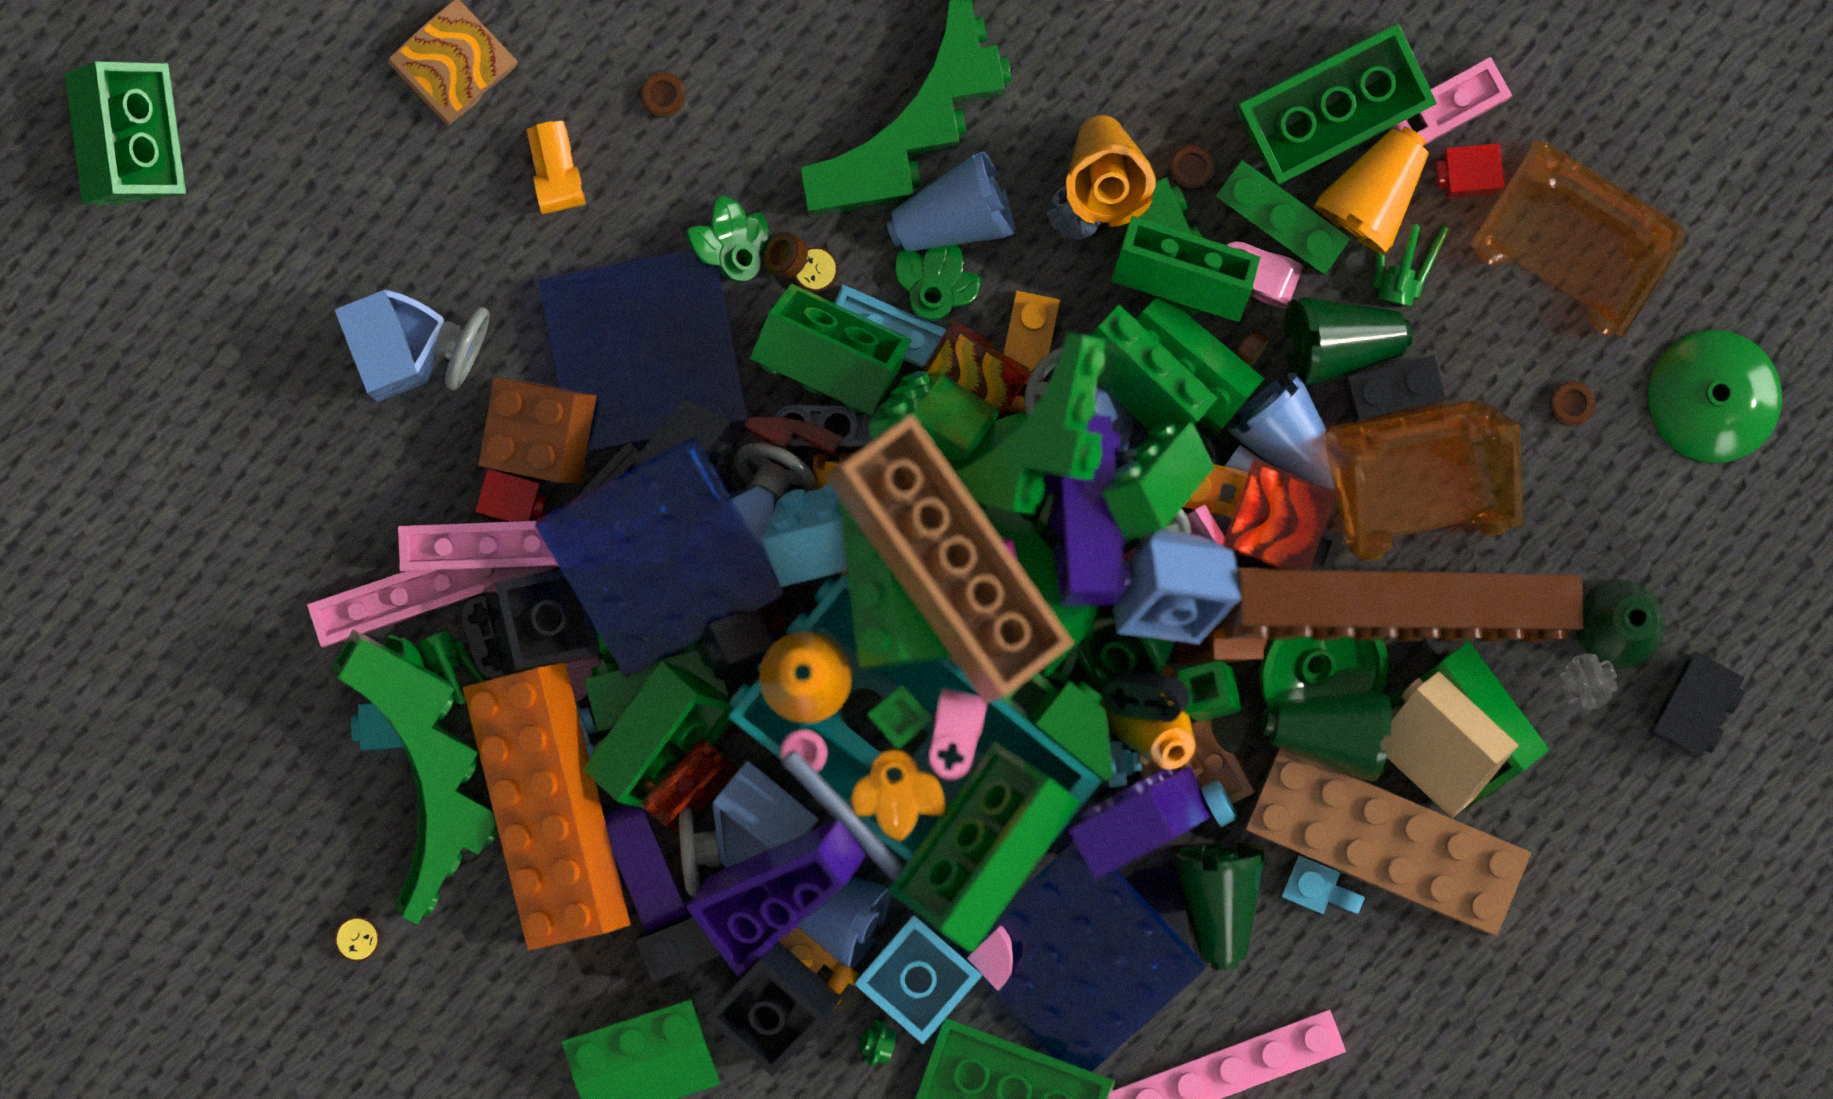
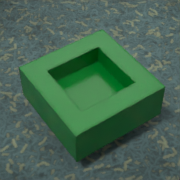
(900, 717)

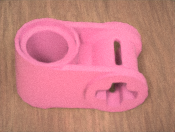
(1275, 276)
(956, 725)

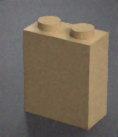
(1445, 743)

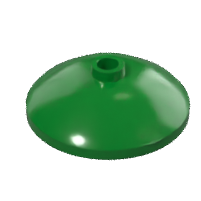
(1690, 415)
(1341, 668)

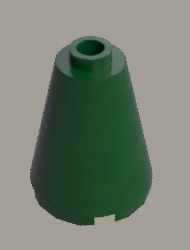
(1341, 338)
(1607, 625)
(1106, 651)
(1333, 730)
(1221, 898)

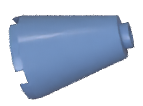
(955, 209)
(1286, 431)
(848, 920)

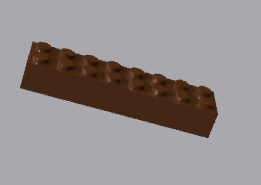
(1404, 606)

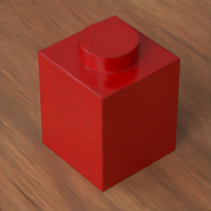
(1470, 171)
(510, 498)

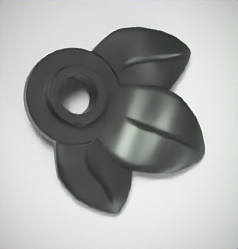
(1245, 725)

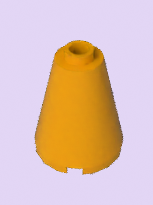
(1108, 174)
(1376, 190)
(817, 696)
(1163, 743)

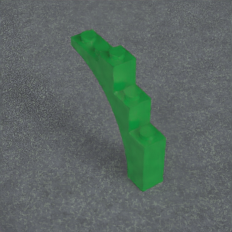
(880, 168)
(1049, 438)
(439, 762)

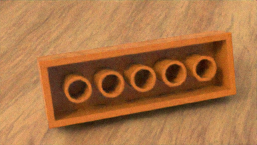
(546, 806)

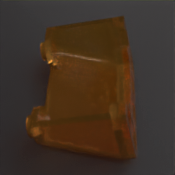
(1580, 236)
(1425, 473)

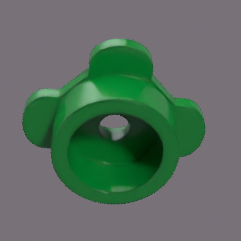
(877, 1043)

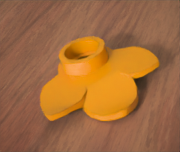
(899, 800)

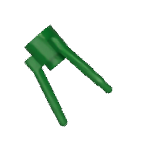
(1399, 284)
(442, 658)

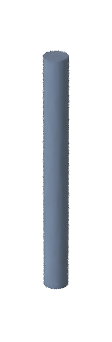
(839, 810)

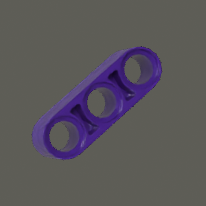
(644, 868)

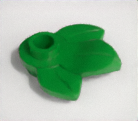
(730, 234)
(936, 273)

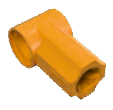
(556, 177)

